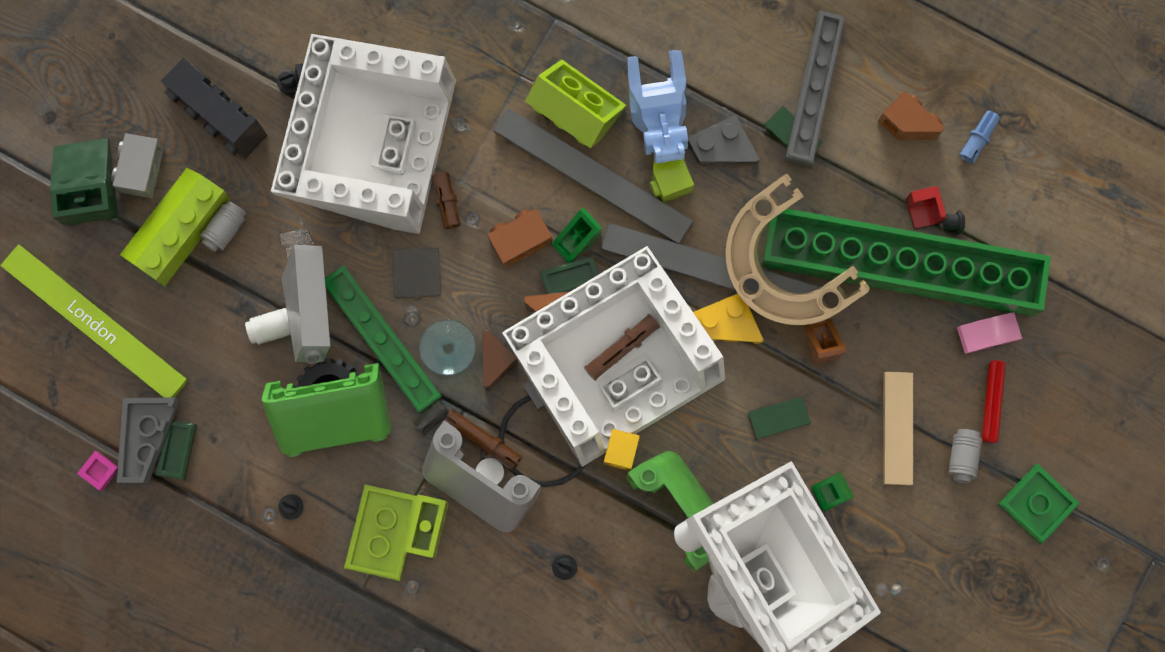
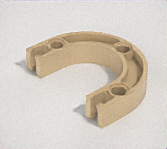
(771, 300)

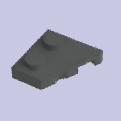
(723, 144)

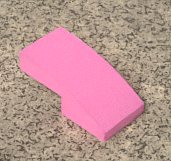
(989, 333)

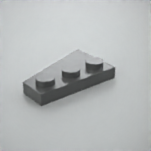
(142, 436)

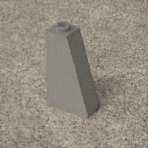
(307, 303)

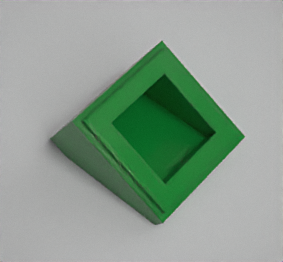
(832, 491)

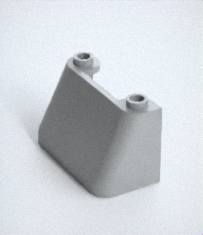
(496, 506)

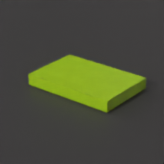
(381, 533)

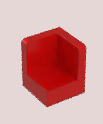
(926, 207)

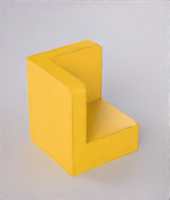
(621, 449)

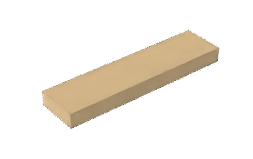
(898, 428)

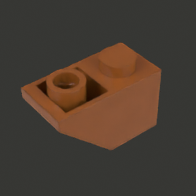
(910, 121)

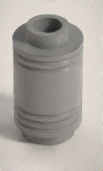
(223, 226)
(965, 455)

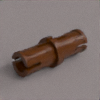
(446, 200)

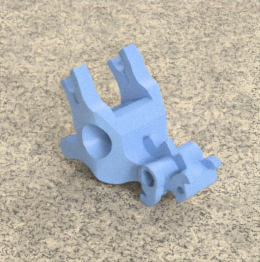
(660, 110)

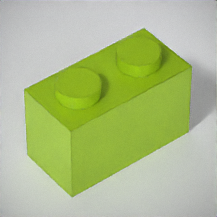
(426, 526)

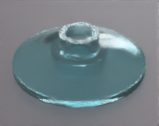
(437, 337)

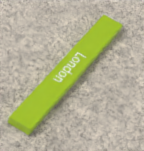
(94, 323)

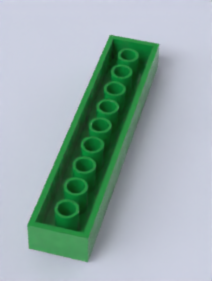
(907, 261)

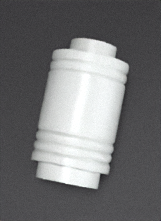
(268, 327)

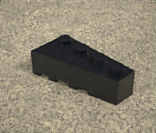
(210, 104)

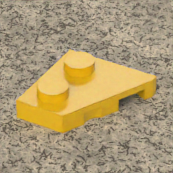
(729, 321)

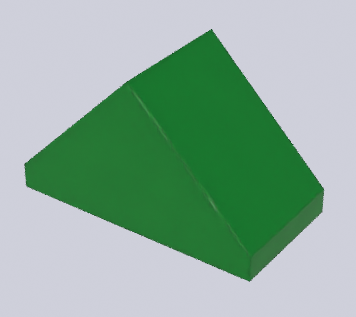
(577, 236)

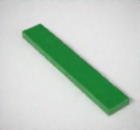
(381, 339)

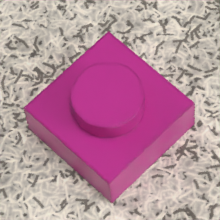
(98, 471)

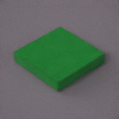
(1038, 504)

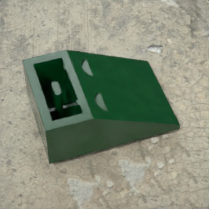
(82, 183)

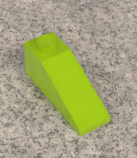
(671, 180)

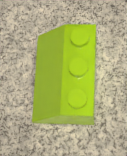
(575, 103)

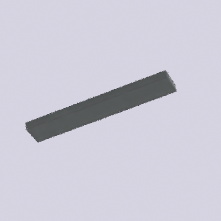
(815, 88)

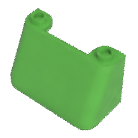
(328, 412)
(671, 471)

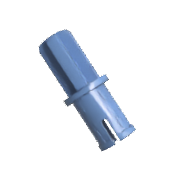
(979, 137)

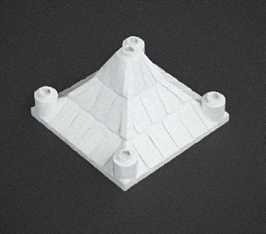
(779, 566)

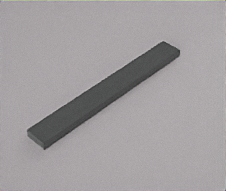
(593, 176)
(689, 261)

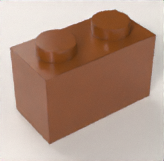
(519, 238)

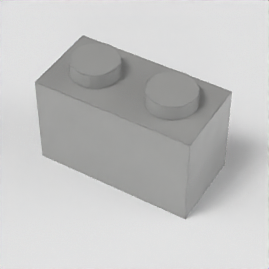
(137, 165)

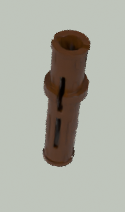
(622, 347)
(480, 438)

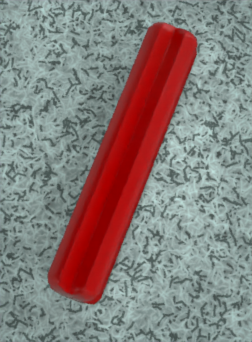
(993, 401)

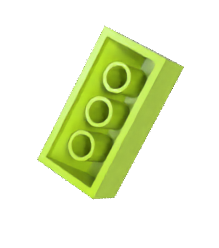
(175, 226)

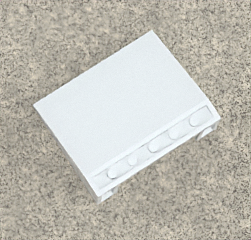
(365, 131)
(642, 386)

